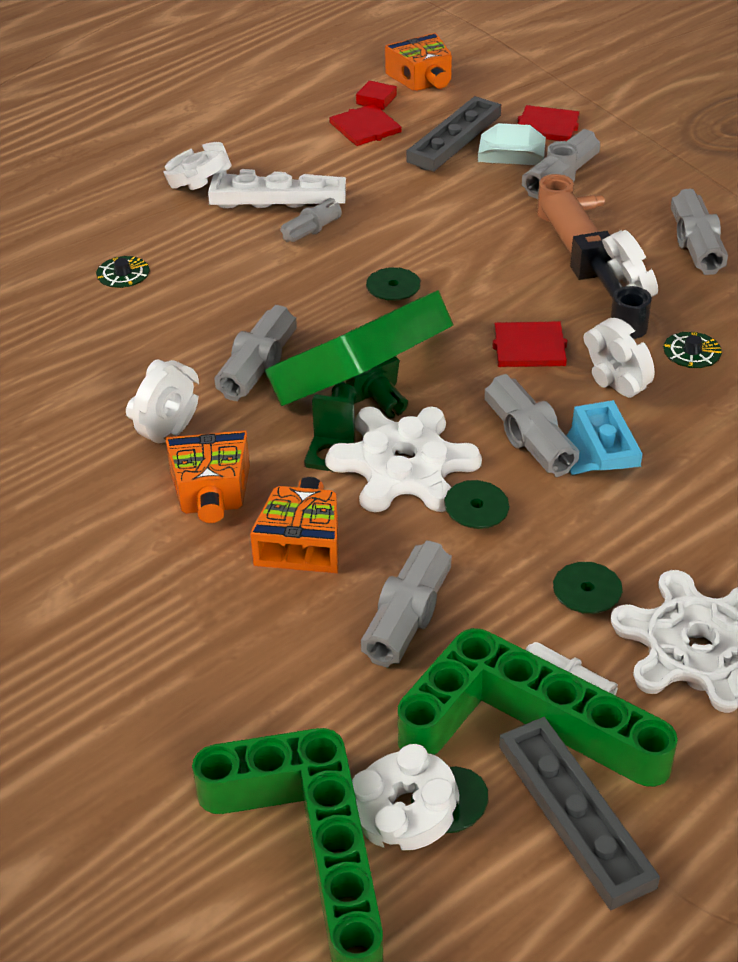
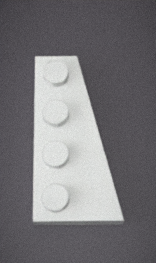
(278, 188)

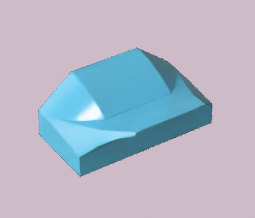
(602, 439)

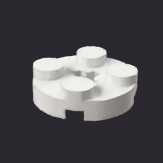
(194, 168)
(628, 262)
(618, 358)
(164, 400)
(401, 773)

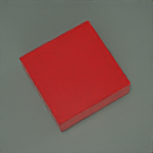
(377, 94)

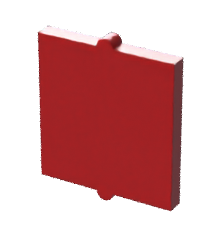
(551, 122)
(365, 124)
(529, 344)

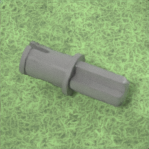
(311, 220)

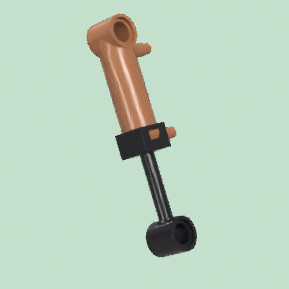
(587, 250)

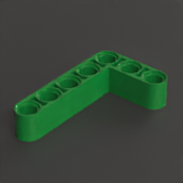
(359, 349)
(526, 687)
(313, 770)

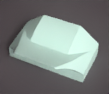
(512, 145)

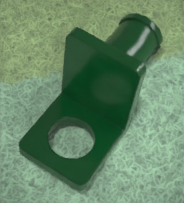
(379, 385)
(331, 423)

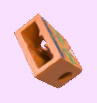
(419, 62)
(209, 472)
(298, 529)

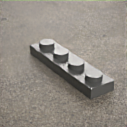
(453, 133)
(579, 814)

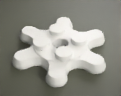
(397, 475)
(667, 636)

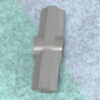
(562, 159)
(699, 232)
(255, 352)
(531, 425)
(406, 604)

